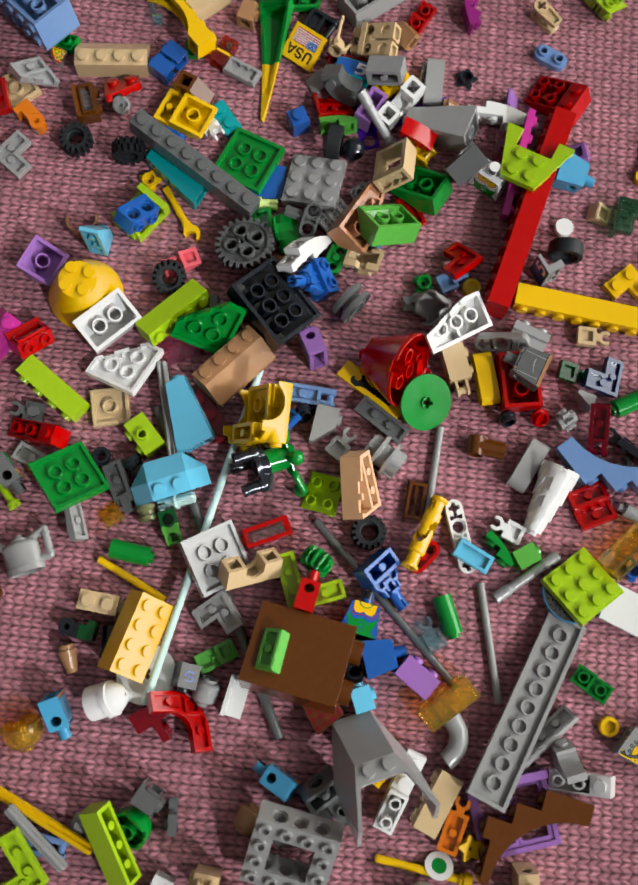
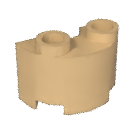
(364, 263)

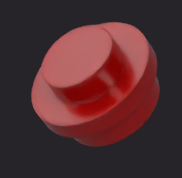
(539, 417)

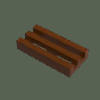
(412, 517)

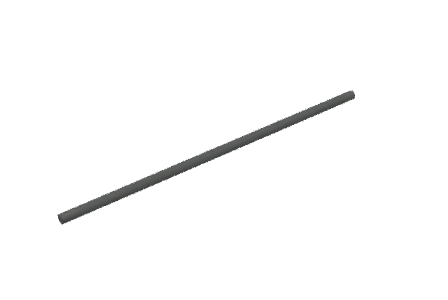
(240, 632)

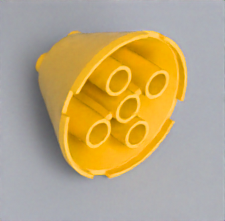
(80, 287)

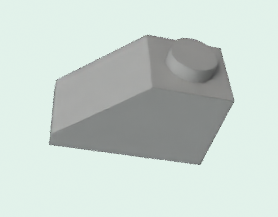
(324, 422)

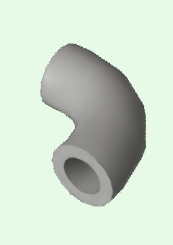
(457, 743)

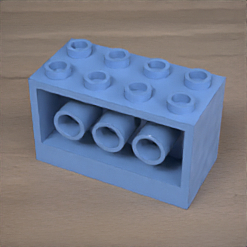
(42, 19)

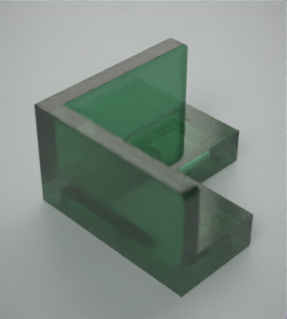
(623, 216)

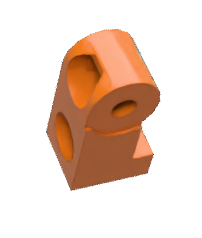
(27, 111)

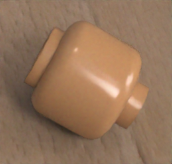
(245, 818)

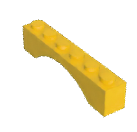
(200, 39)

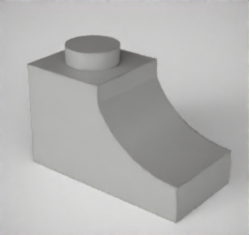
(567, 761)

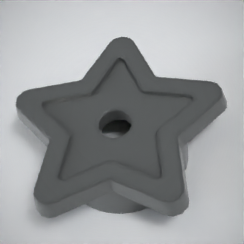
(408, 300)

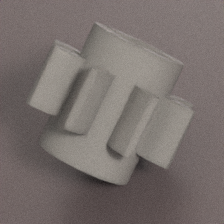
(565, 419)

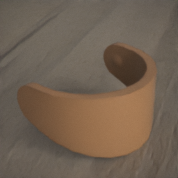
(75, 232)

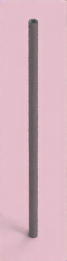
(385, 603)

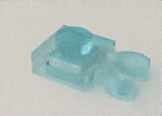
(432, 638)

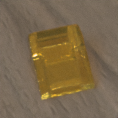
(112, 515)

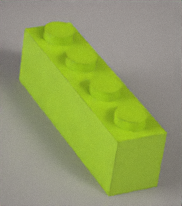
(160, 320)
(53, 388)
(109, 844)

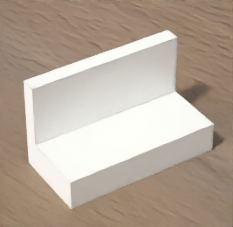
(234, 699)

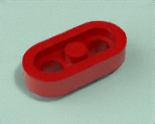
(427, 559)

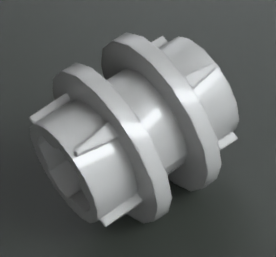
(386, 456)

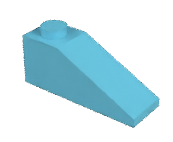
(97, 238)

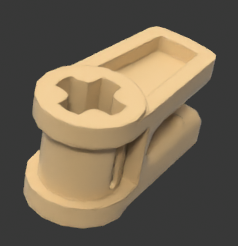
(545, 17)

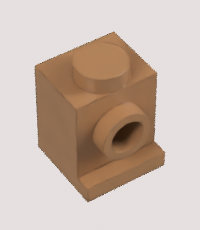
(247, 15)

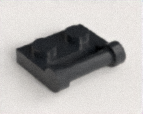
(317, 20)

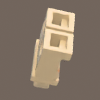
(376, 39)

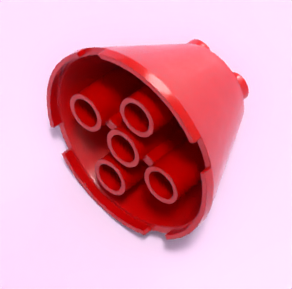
(393, 362)

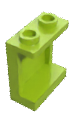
(163, 212)

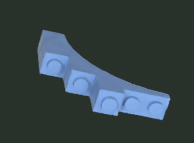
(590, 466)

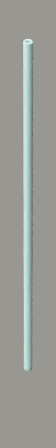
(188, 577)

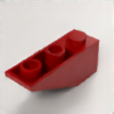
(39, 433)

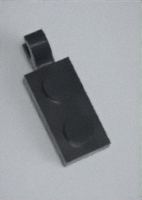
(624, 443)

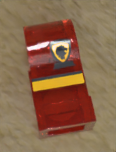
(227, 48)

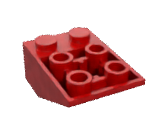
(554, 92)

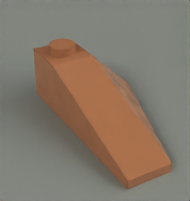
(346, 228)

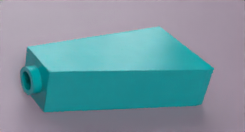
(176, 179)

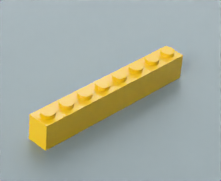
(576, 309)

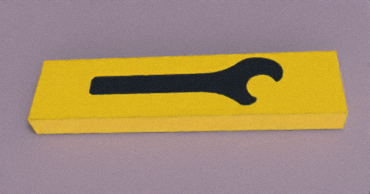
(351, 375)

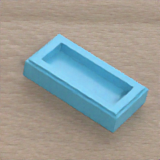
(472, 556)

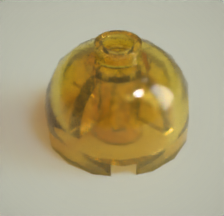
(24, 733)

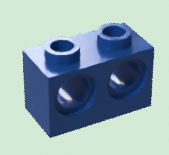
(136, 214)

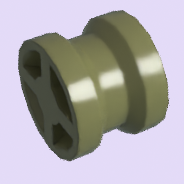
(147, 513)

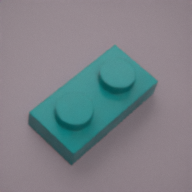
(226, 118)

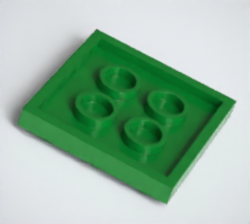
(250, 159)
(68, 477)

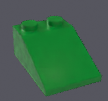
(427, 190)

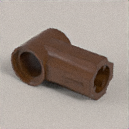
(480, 446)

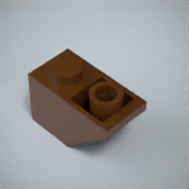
(193, 85)

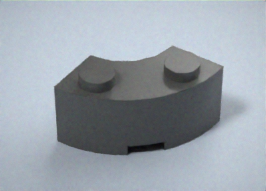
(341, 84)

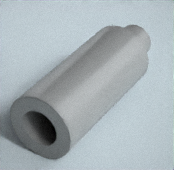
(628, 512)

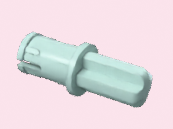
(176, 501)

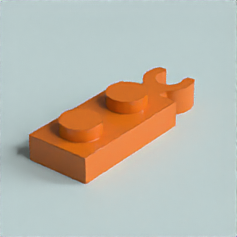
(454, 828)

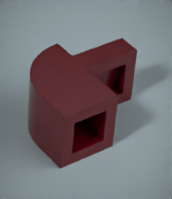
(143, 720)

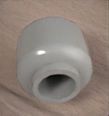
(206, 691)

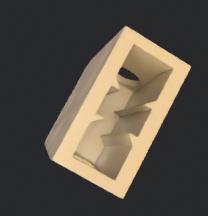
(522, 878)

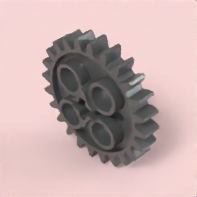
(245, 244)

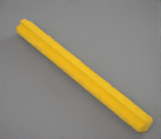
(46, 821)

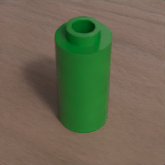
(625, 404)
(131, 552)
(447, 616)

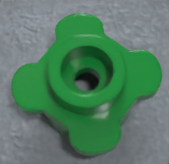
(422, 279)

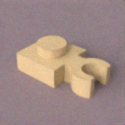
(589, 337)

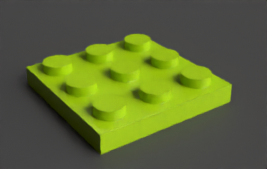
(582, 587)

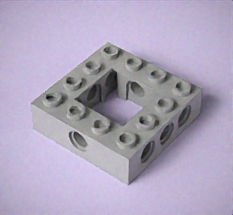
(296, 829)

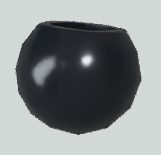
(353, 149)

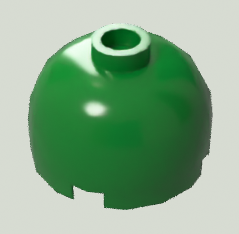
(135, 826)

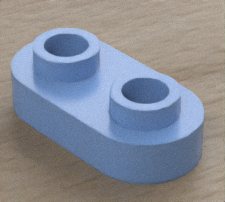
(549, 57)

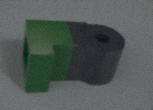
(71, 628)

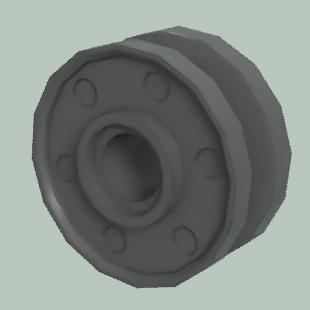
(351, 302)

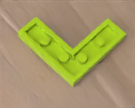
(291, 580)
(22, 859)

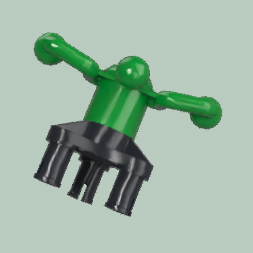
(265, 464)

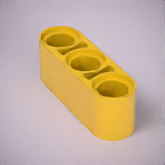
(485, 379)

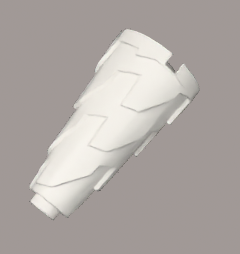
(548, 494)

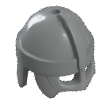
(432, 307)

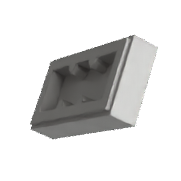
(242, 72)

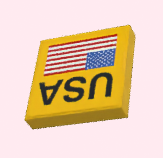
(304, 46)

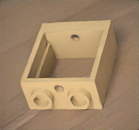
(404, 172)

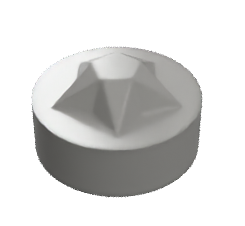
(121, 104)

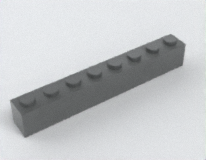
(194, 164)

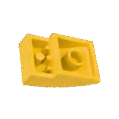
(185, 113)

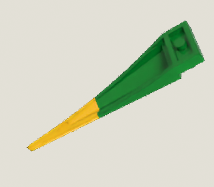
(274, 25)

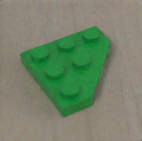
(209, 327)

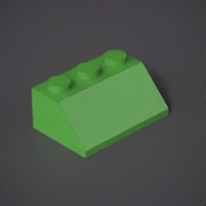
(387, 224)

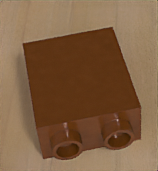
(312, 662)

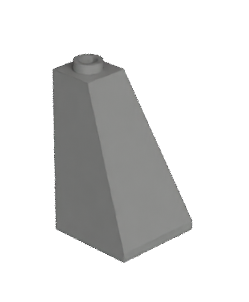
(453, 124)

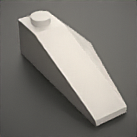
(461, 322)

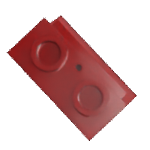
(29, 338)

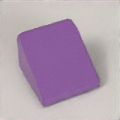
(511, 99)
(581, 150)

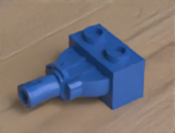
(316, 278)
(381, 576)

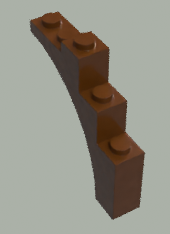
(523, 818)

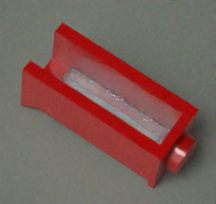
(266, 532)

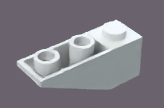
(596, 785)

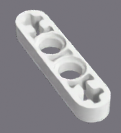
(454, 535)

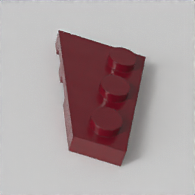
(213, 415)

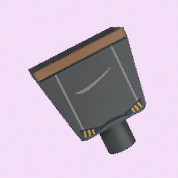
(528, 366)

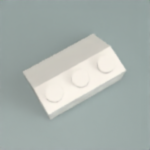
(107, 321)

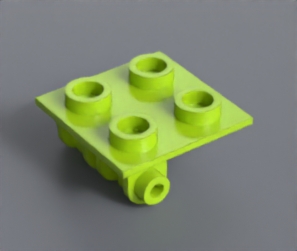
(606, 7)
(323, 494)

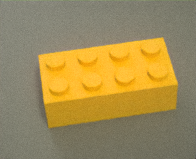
(135, 636)

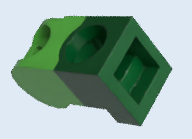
(170, 526)

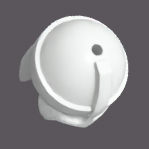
(104, 700)

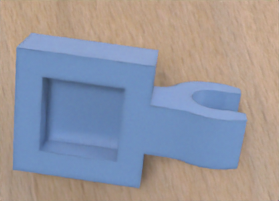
(447, 284)

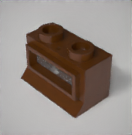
(86, 103)

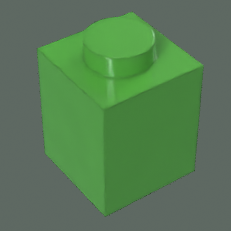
(526, 556)

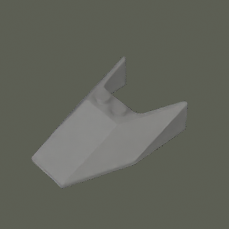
(365, 755)

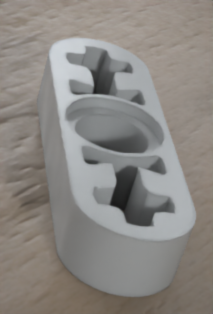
(488, 336)

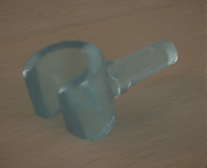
(157, 17)

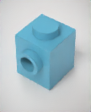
(363, 698)

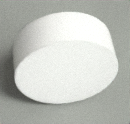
(563, 227)

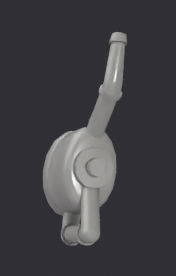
(24, 553)

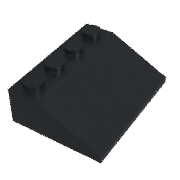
(272, 305)

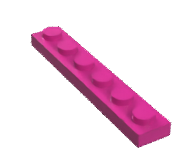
(512, 189)

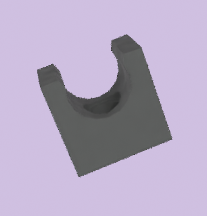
(466, 163)

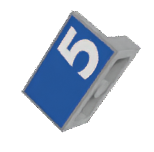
(542, 272)

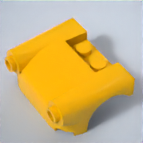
(264, 416)

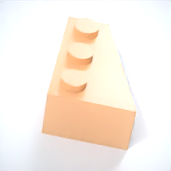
(358, 485)

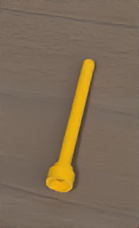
(461, 879)

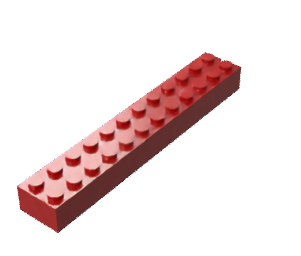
(525, 220)

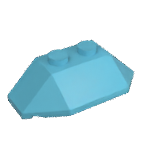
(168, 478)

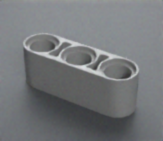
(434, 82)
(527, 465)

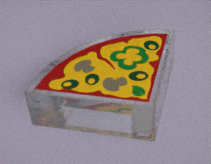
(59, 56)

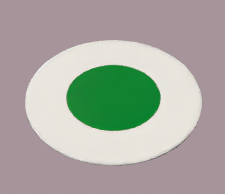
(439, 865)

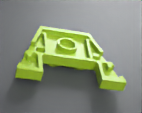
(525, 166)

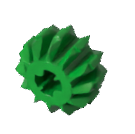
(317, 559)

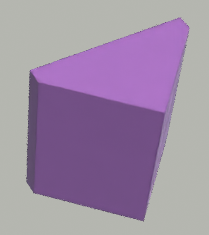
(41, 261)

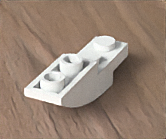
(501, 114)
(301, 250)
(396, 797)

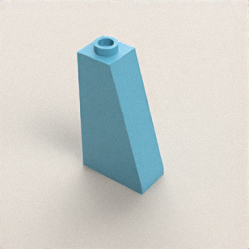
(188, 419)

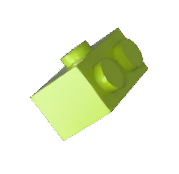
(145, 435)

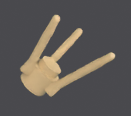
(336, 46)

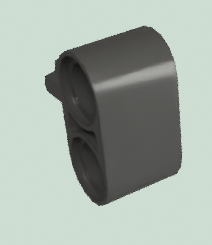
(304, 217)

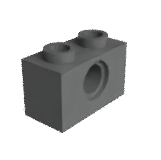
(318, 791)

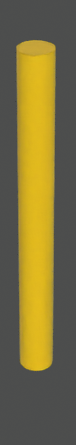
(131, 579)

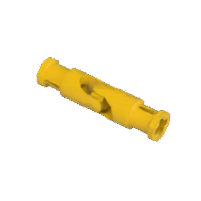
(425, 530)

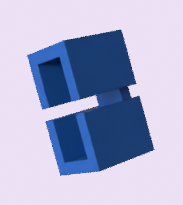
(171, 57)

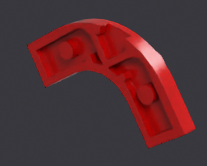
(193, 717)

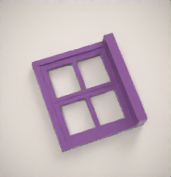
(529, 777)

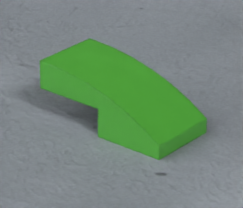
(348, 122)
(216, 656)

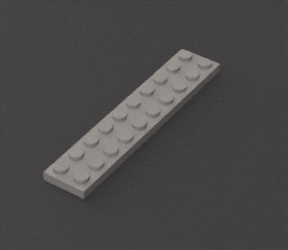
(525, 713)

